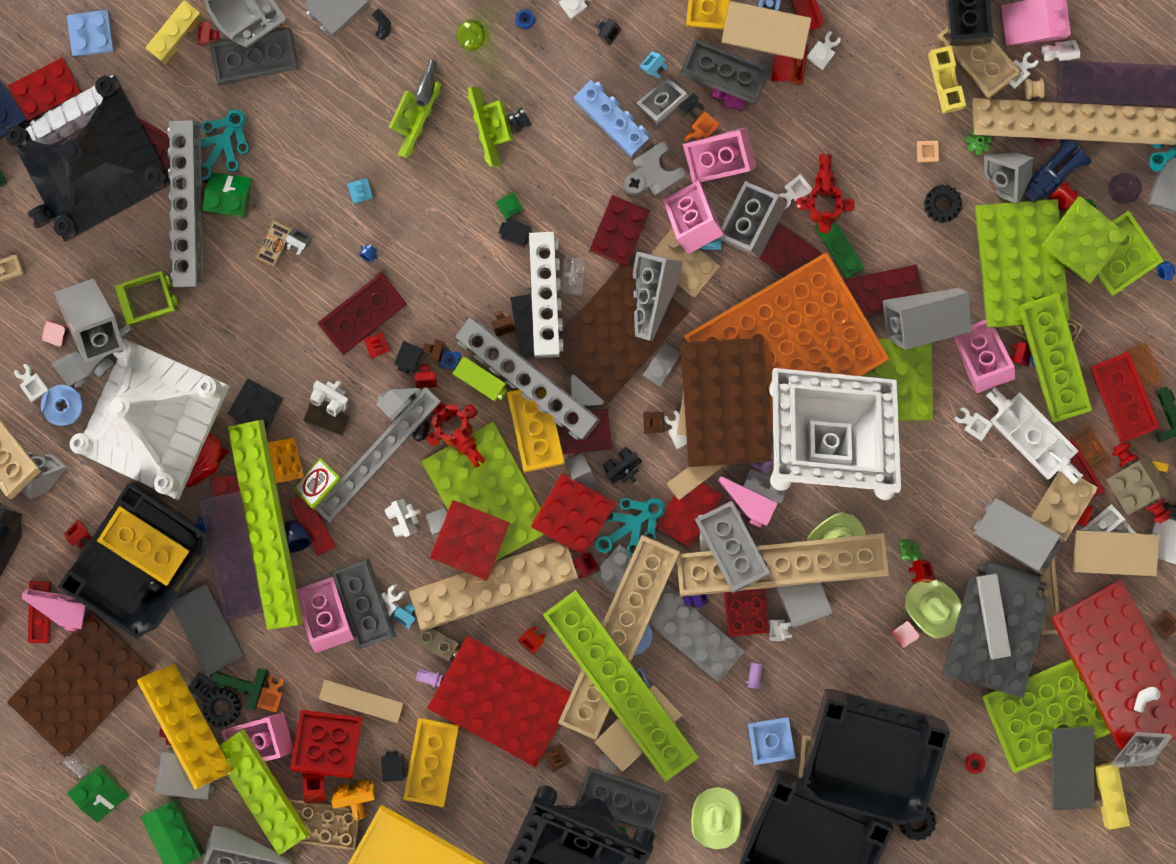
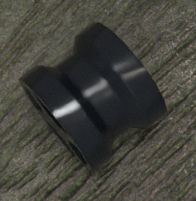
(519, 120)
(40, 216)

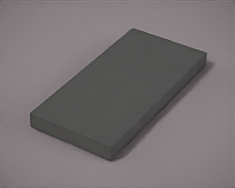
(265, 57)
(725, 71)
(363, 604)
(207, 629)
(1072, 767)
(624, 798)

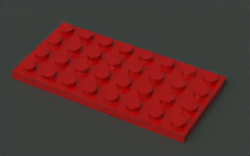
(1118, 661)

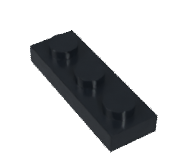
(523, 324)

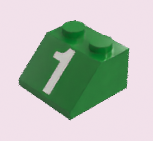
(227, 195)
(98, 793)

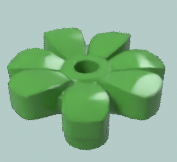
(976, 145)
(909, 550)

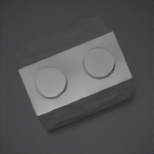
(174, 781)

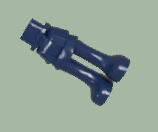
(1046, 179)

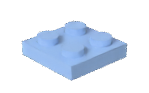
(90, 33)
(771, 740)

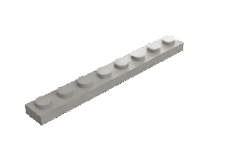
(378, 454)

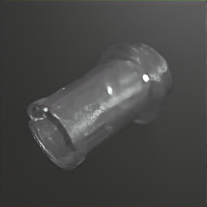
(75, 766)

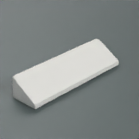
(993, 616)

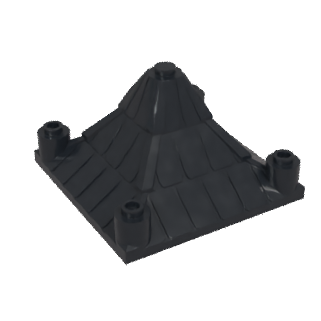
(89, 158)
(575, 835)

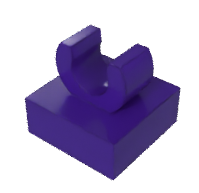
(698, 600)

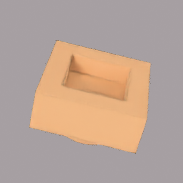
(927, 151)

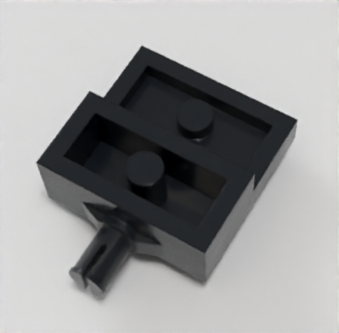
(255, 404)

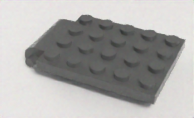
(1024, 619)

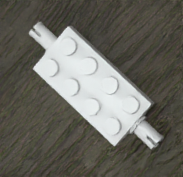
(1034, 436)

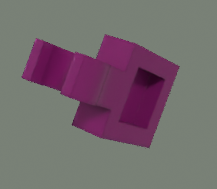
(729, 101)

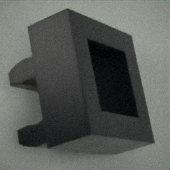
(608, 31)
(689, 105)
(201, 686)

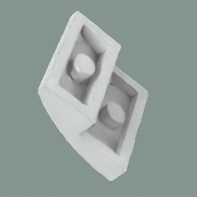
(1109, 521)

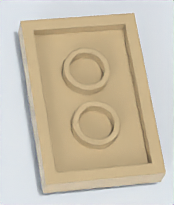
(696, 266)
(1064, 504)

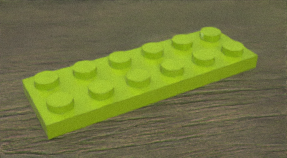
(1055, 357)
(263, 793)

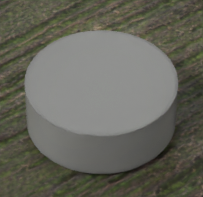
(103, 367)

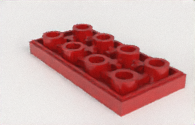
(746, 612)

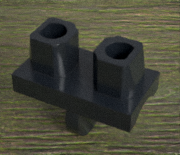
(625, 469)

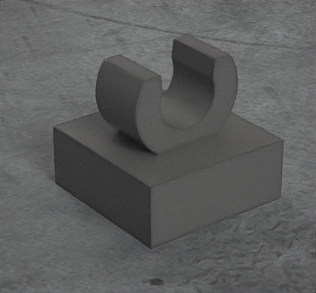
(298, 239)

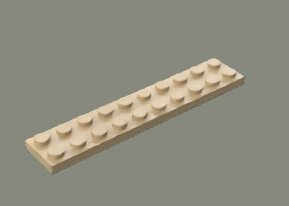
(1074, 121)
(792, 564)
(625, 624)

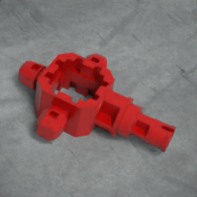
(825, 186)
(462, 438)

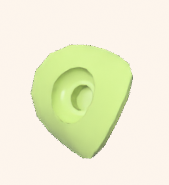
(837, 526)
(933, 608)
(716, 818)

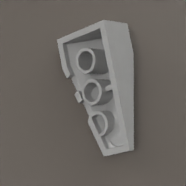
(655, 286)
(75, 371)
(1141, 750)
(231, 847)

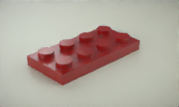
(1124, 397)

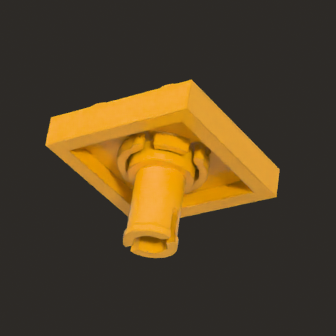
(285, 460)
(354, 796)

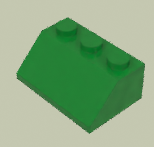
(172, 834)

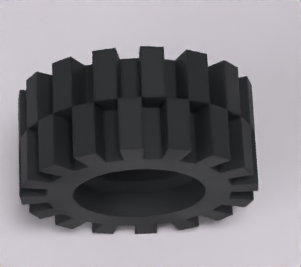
(949, 192)
(212, 716)
(924, 831)

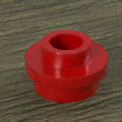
(981, 763)

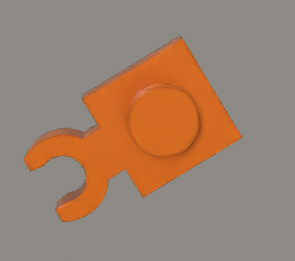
(703, 126)
(270, 698)

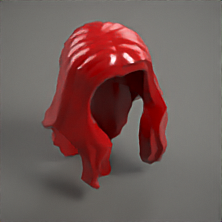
(207, 461)

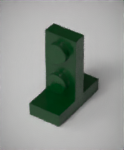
(1166, 400)
(243, 686)

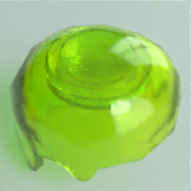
(472, 35)

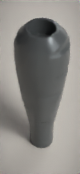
(425, 86)

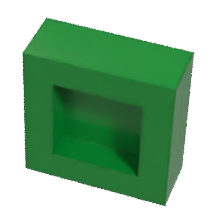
(509, 206)

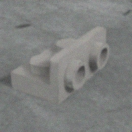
(761, 485)

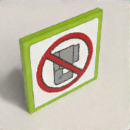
(316, 483)

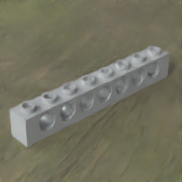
(193, 195)
(587, 420)

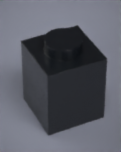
(514, 232)
(408, 357)
(392, 766)

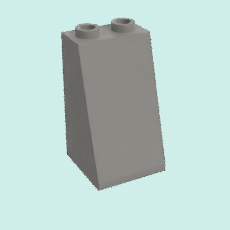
(927, 317)
(89, 320)
(1018, 536)
(804, 602)

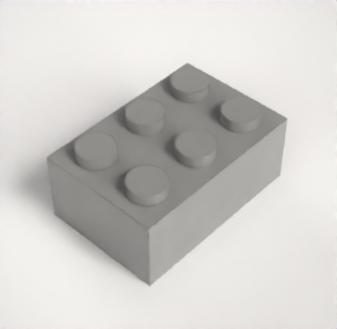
(752, 219)

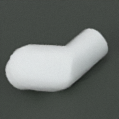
(1145, 696)

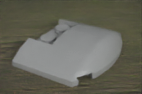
(245, 19)

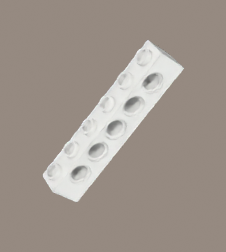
(539, 242)

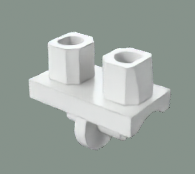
(330, 393)
(406, 517)

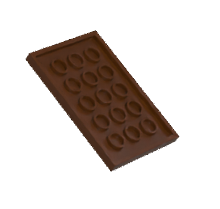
(602, 339)
(725, 402)
(79, 685)

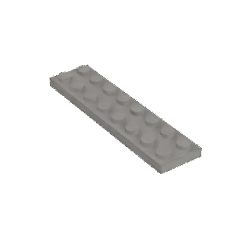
(679, 623)

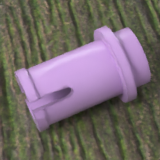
(755, 676)
(429, 677)

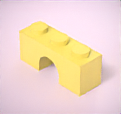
(181, 22)
(943, 71)
(1114, 806)

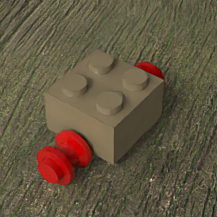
(1139, 484)

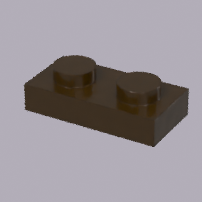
(320, 417)

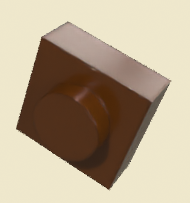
(1164, 624)

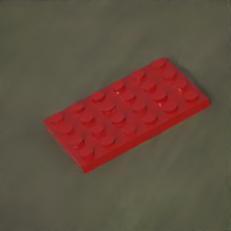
(500, 701)

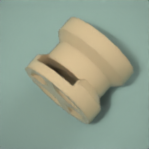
(1034, 88)

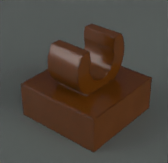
(503, 324)
(435, 350)
(653, 422)
(557, 758)

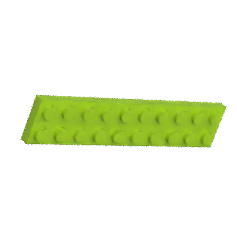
(265, 525)
(620, 685)

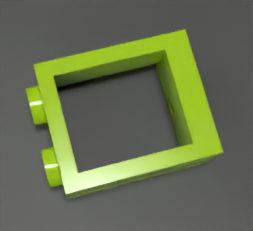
(126, 304)
(480, 380)

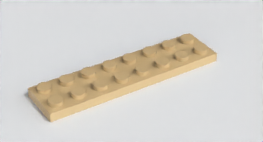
(508, 581)

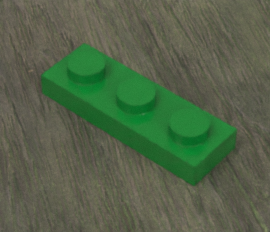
(841, 250)

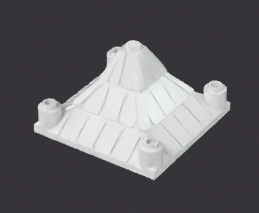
(151, 419)
(835, 431)

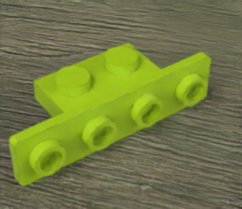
(410, 119)
(492, 125)

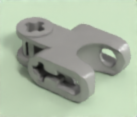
(650, 174)

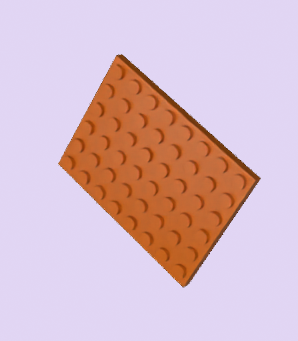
(804, 323)

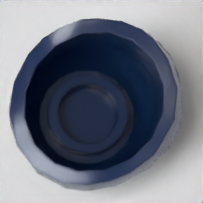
(297, 536)

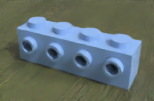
(611, 118)

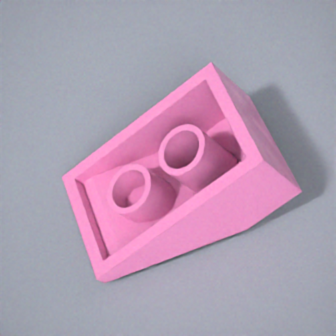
(1035, 21)
(720, 155)
(692, 217)
(984, 357)
(752, 505)
(58, 607)
(324, 615)
(267, 734)

